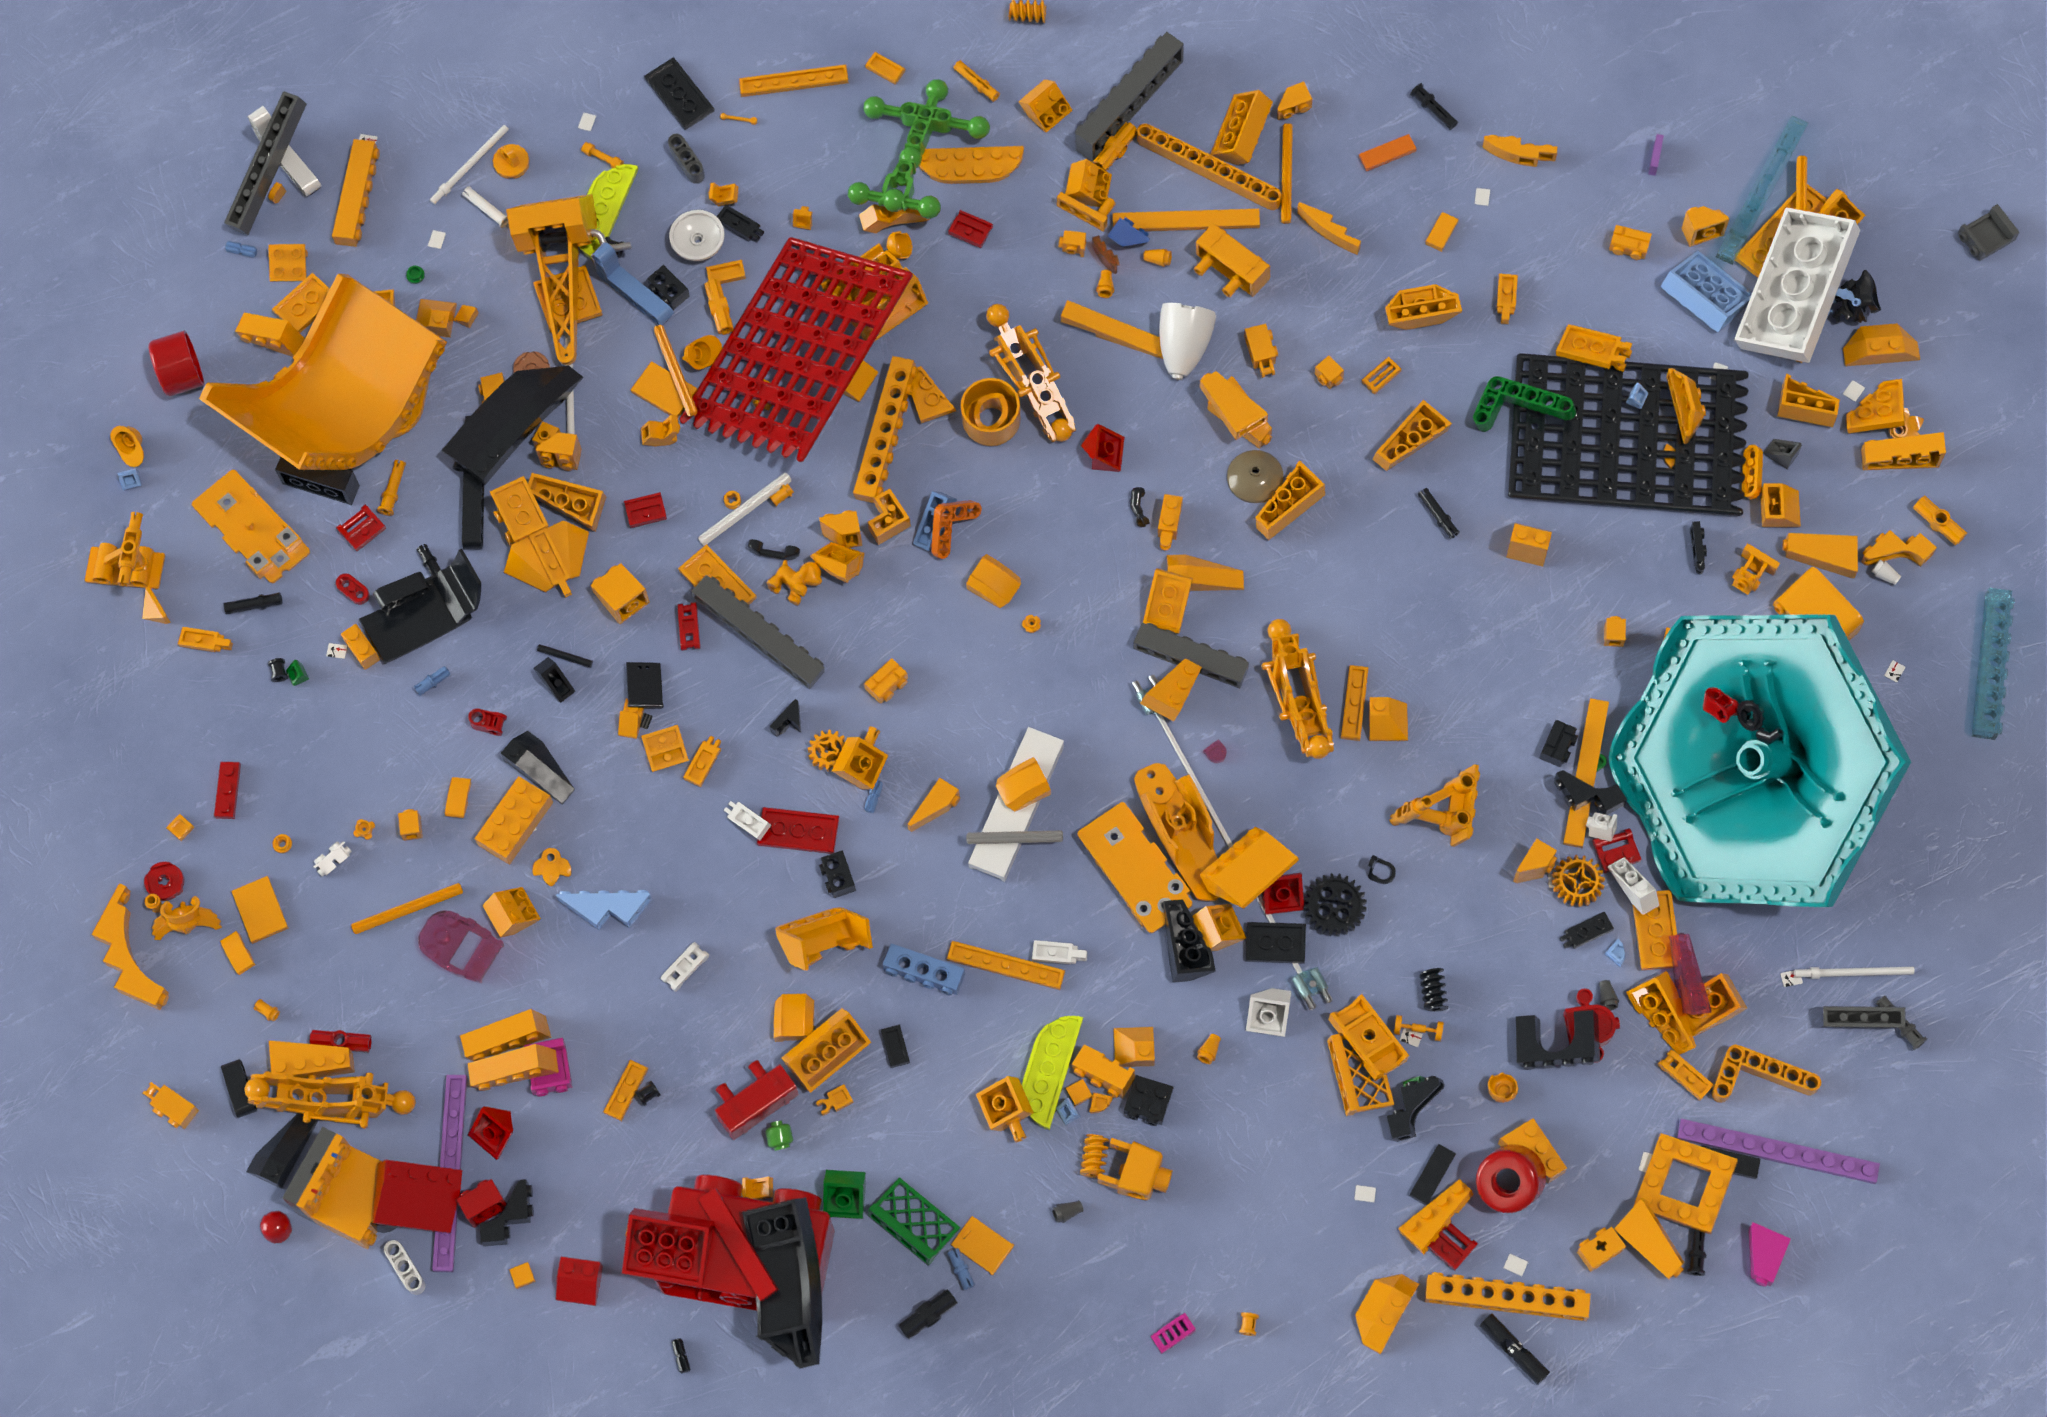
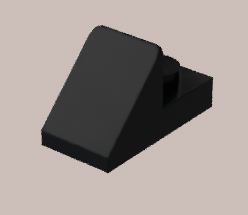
(791, 716)

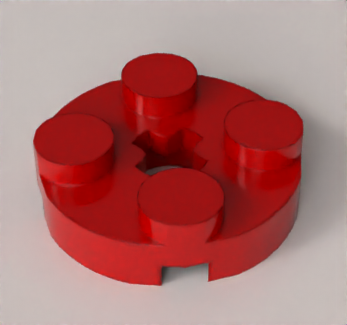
(155, 875)

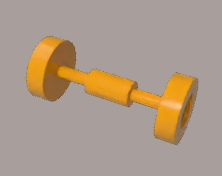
(1418, 1028)

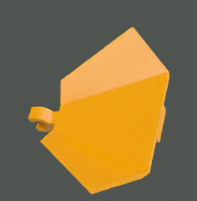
(549, 557)

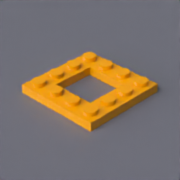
(1721, 1169)

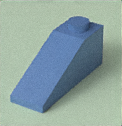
(924, 534)

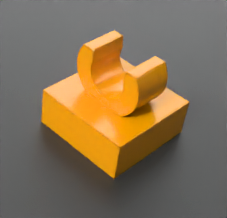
(802, 218)

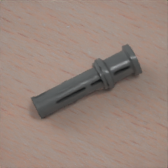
(1910, 1031)

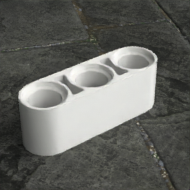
(398, 1260)

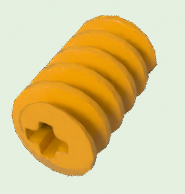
(1027, 10)
(1093, 1155)

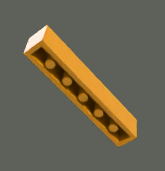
(355, 192)

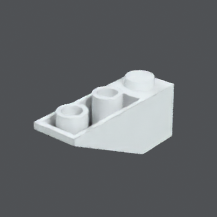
(1635, 886)

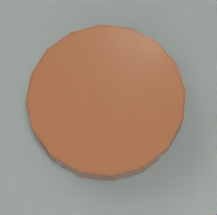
(529, 361)

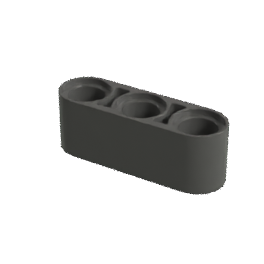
(683, 151)

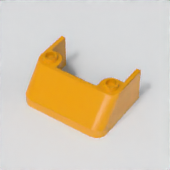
(822, 932)

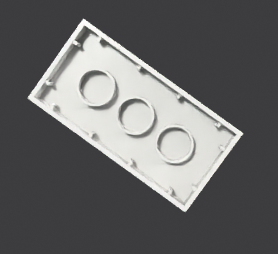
(1797, 284)

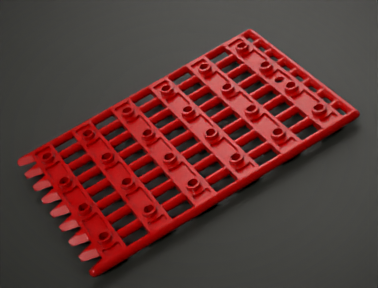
(802, 332)

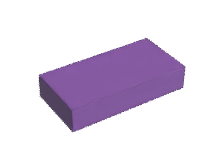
(1656, 154)

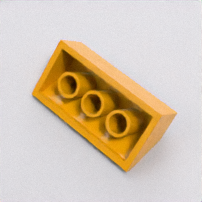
(1242, 127)

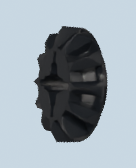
(1744, 714)

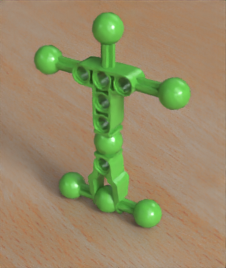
(922, 120)

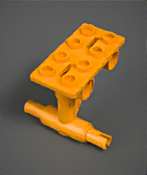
(128, 565)
(1460, 813)

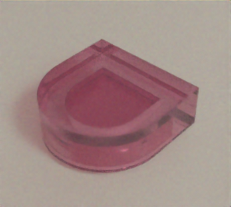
(1216, 752)

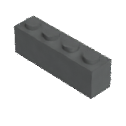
(1864, 1016)

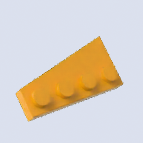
(1429, 1221)

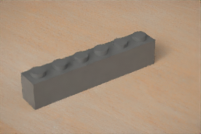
(1174, 649)

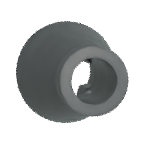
(1607, 995)
(1066, 1211)

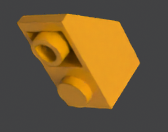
(1294, 100)

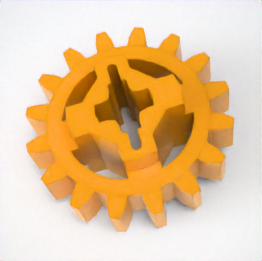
(822, 745)

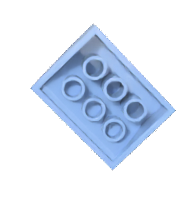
(1706, 290)

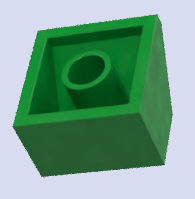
(844, 1193)

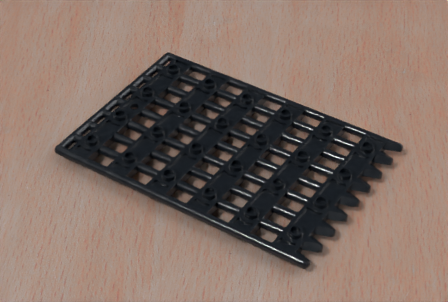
(1607, 484)

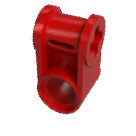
(1719, 704)
(491, 722)

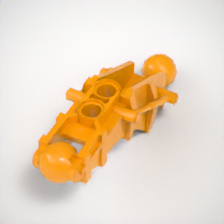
(1061, 428)
(1305, 712)
(258, 1089)

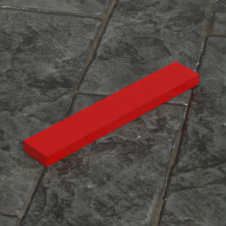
(738, 1244)

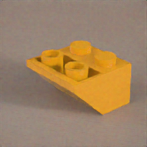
(1045, 105)
(1088, 183)
(560, 451)
(1779, 505)
(842, 528)
(511, 911)

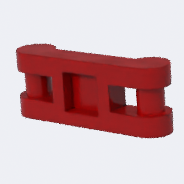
(688, 626)

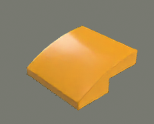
(665, 748)

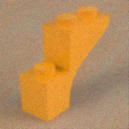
(878, 217)
(1890, 547)

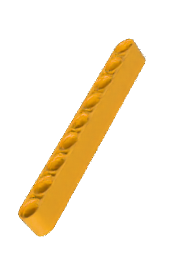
(1203, 159)

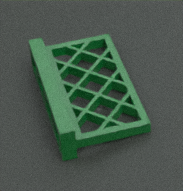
(899, 1230)

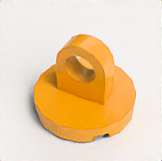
(511, 161)

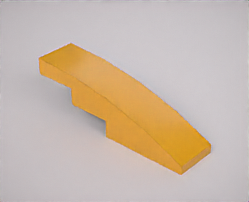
(1323, 224)

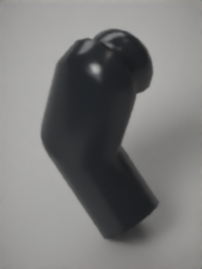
(1769, 737)

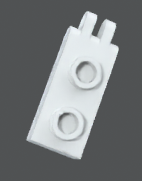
(747, 820)

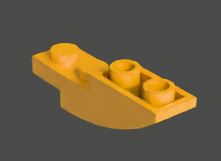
(1512, 150)

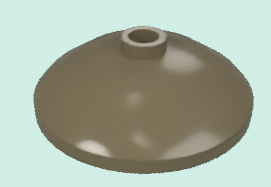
(1254, 486)

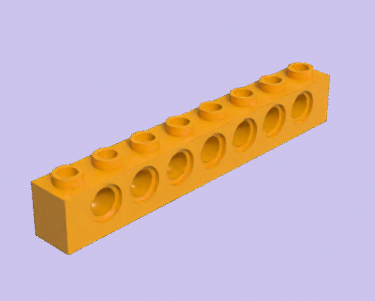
(897, 368)
(1435, 1295)

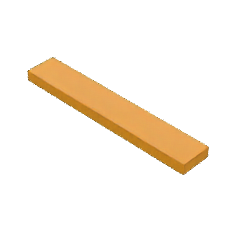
(793, 80)
(1006, 965)

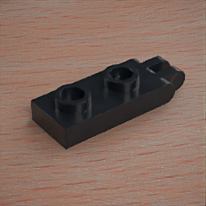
(740, 223)
(1699, 550)
(1587, 931)

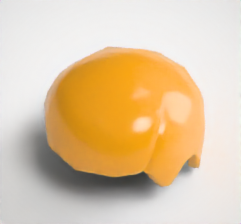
(899, 245)
(1502, 1087)

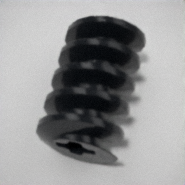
(1432, 990)

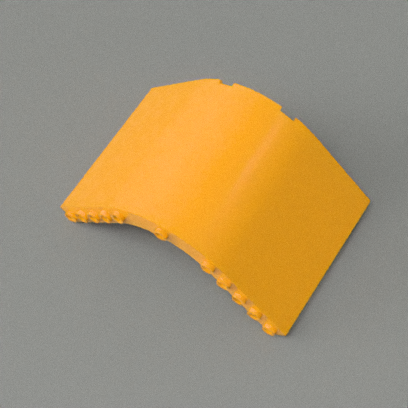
(346, 385)

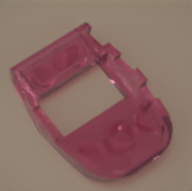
(444, 935)

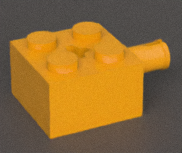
(860, 760)
(1005, 1106)

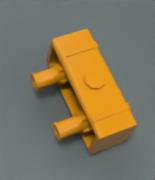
(1232, 260)

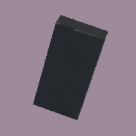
(895, 1046)

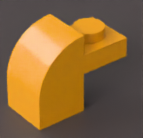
(660, 433)

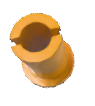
(781, 494)
(153, 902)
(265, 1009)

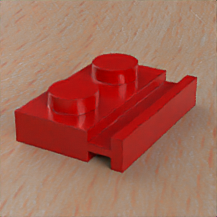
(970, 229)
(645, 510)

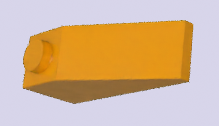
(937, 803)

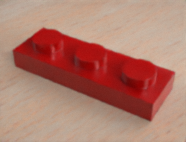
(227, 790)

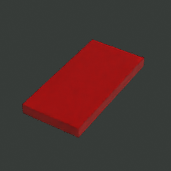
(800, 830)

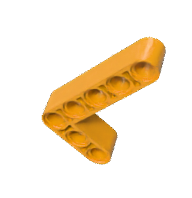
(1761, 1071)

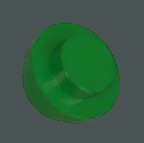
(415, 274)

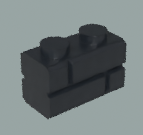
(1558, 743)

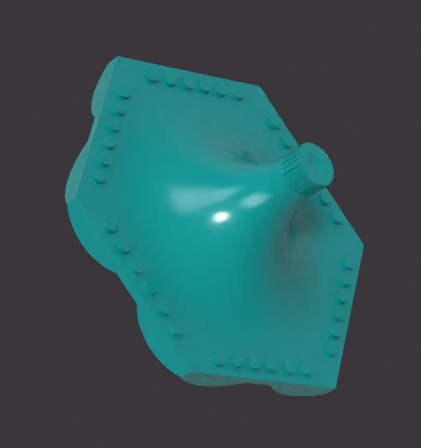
(1746, 814)

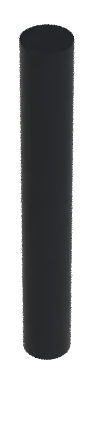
(564, 655)

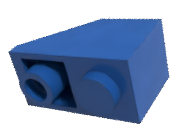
(1126, 235)

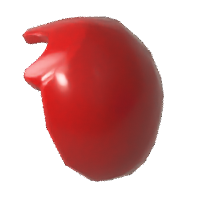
(276, 1227)

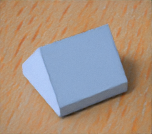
(1637, 396)
(129, 479)
(1068, 1111)

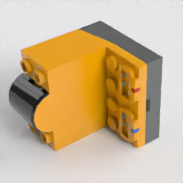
(337, 1189)

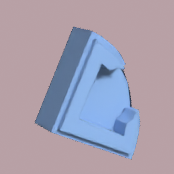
(1616, 952)

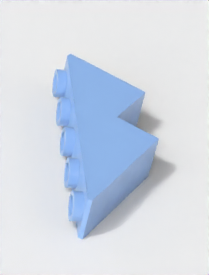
(599, 906)

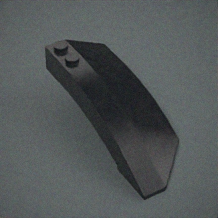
(509, 418)
(787, 1247)

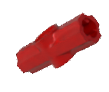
(353, 1041)

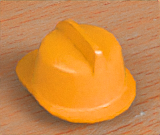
(702, 352)
(128, 444)

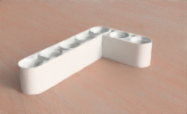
(291, 162)

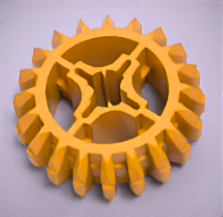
(1585, 882)

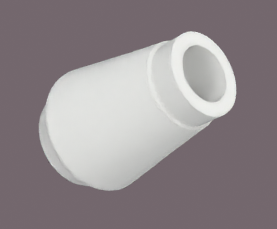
(1885, 572)

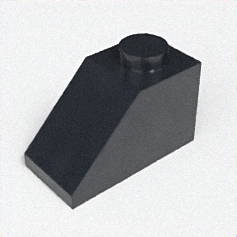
(554, 679)

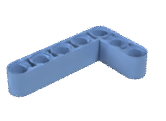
(610, 271)

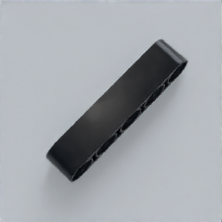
(472, 512)

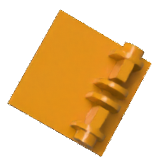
(287, 262)

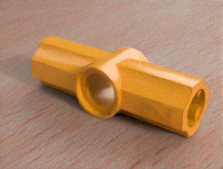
(1116, 146)
(718, 306)
(1949, 528)

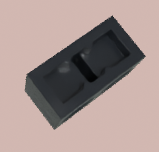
(671, 285)
(840, 873)

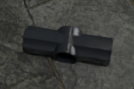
(928, 1314)

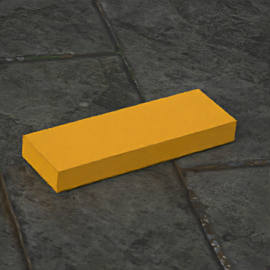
(625, 1090)

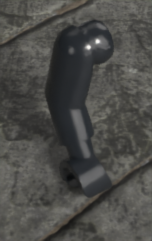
(1135, 501)

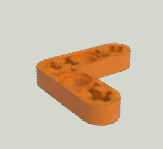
(945, 520)

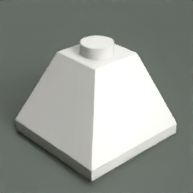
(1269, 1012)

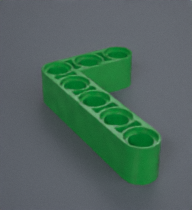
(1521, 399)

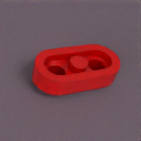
(353, 590)

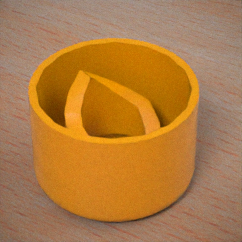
(985, 395)

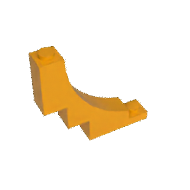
(114, 931)

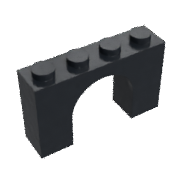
(1582, 1049)

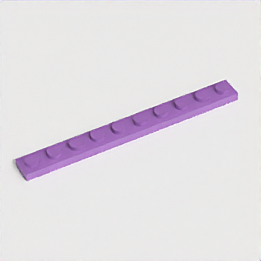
(1778, 1151)
(451, 1158)

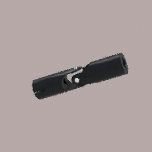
(1521, 1356)

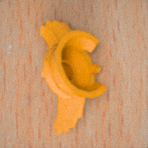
(183, 918)

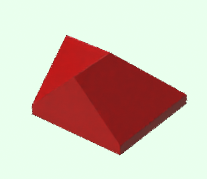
(1104, 448)
(492, 1130)

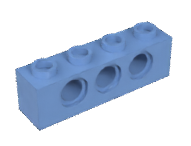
(898, 954)

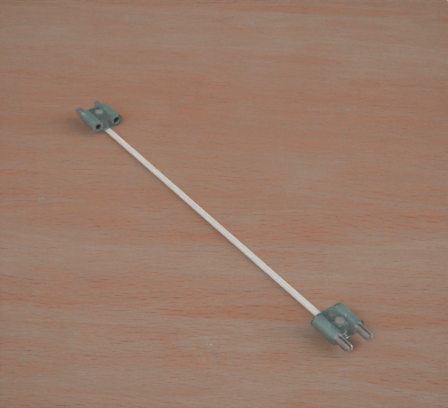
(1308, 982)

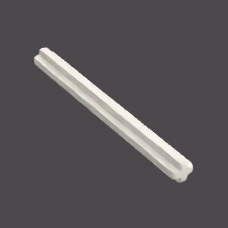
(744, 509)

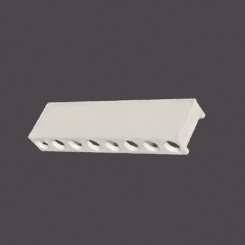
(998, 858)

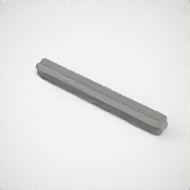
(1014, 837)

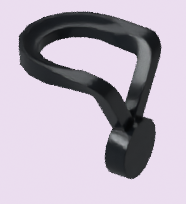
(1374, 859)

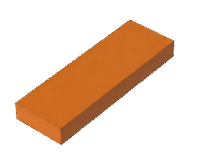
(1387, 152)

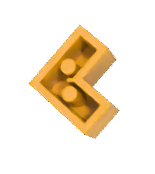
(891, 519)

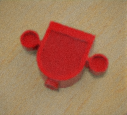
(1607, 1021)

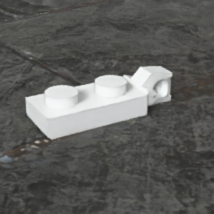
(1057, 952)

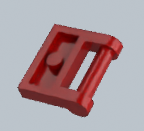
(365, 531)
(1628, 851)
(1449, 1250)

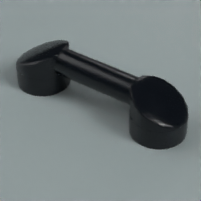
(790, 553)

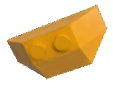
(1422, 307)
(1880, 345)
(1686, 403)
(1383, 1309)

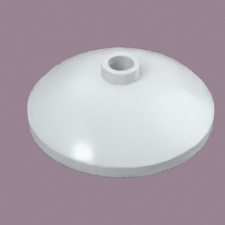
(696, 226)

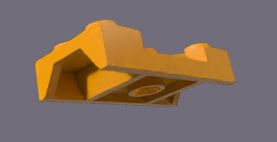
(1379, 1054)

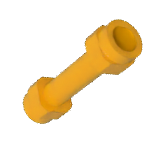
(589, 149)

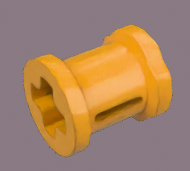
(1248, 1324)

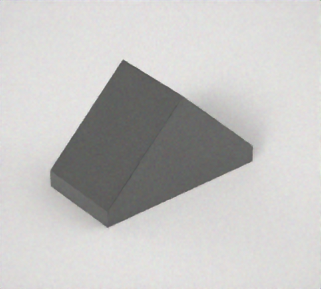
(1783, 451)

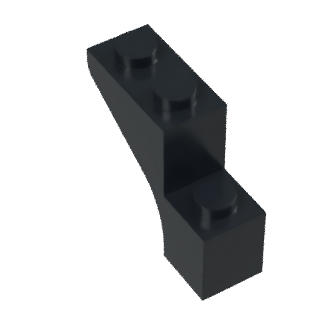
(1579, 793)
(1415, 1098)
(516, 1212)

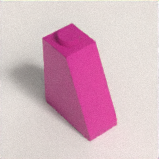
(1766, 1253)

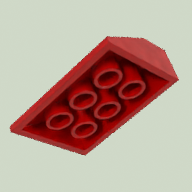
(416, 1196)
(667, 1247)

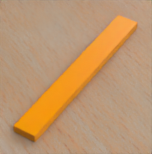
(1192, 219)
(1587, 768)

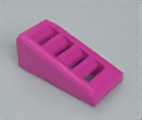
(1184, 1334)

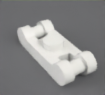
(684, 966)

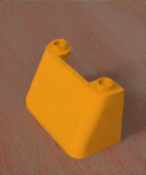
(1816, 595)

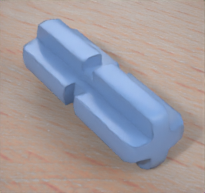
(237, 248)
(872, 800)

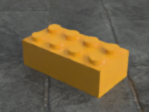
(514, 820)
(826, 1050)

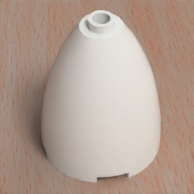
(1184, 336)

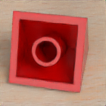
(1284, 894)

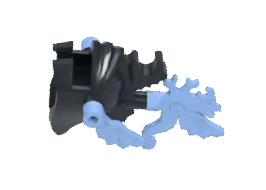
(1856, 297)

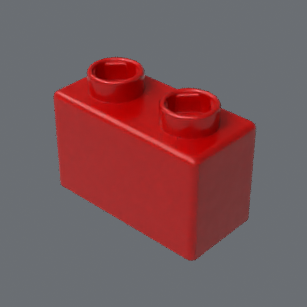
(723, 1278)

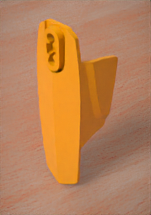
(1180, 823)

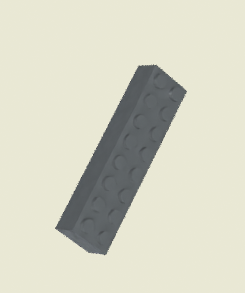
(1129, 95)

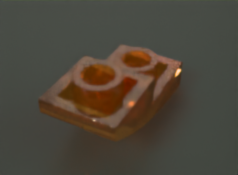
(1106, 256)

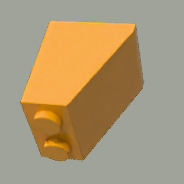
(1529, 544)
(620, 593)

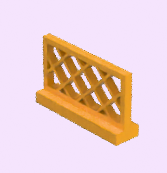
(1345, 1080)

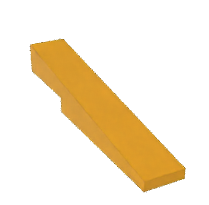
(1111, 329)

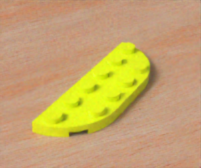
(609, 195)
(1049, 1067)

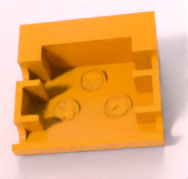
(909, 303)

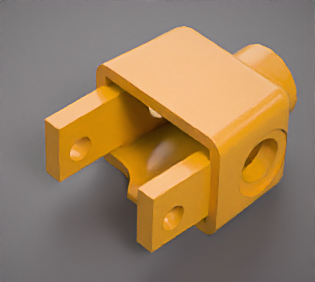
(1139, 1173)

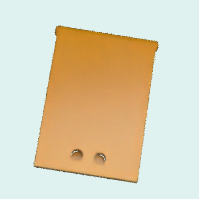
(982, 1245)

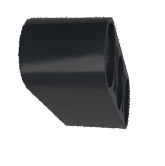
(235, 1080)

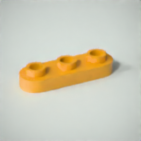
(1753, 471)

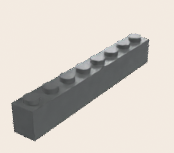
(265, 163)
(757, 631)

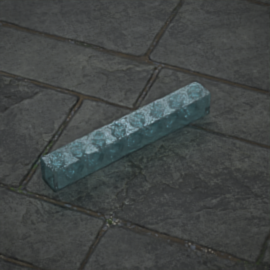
(1981, 726)

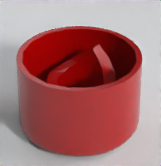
(176, 363)
(1525, 1164)

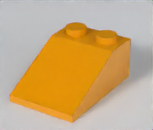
(1724, 1004)

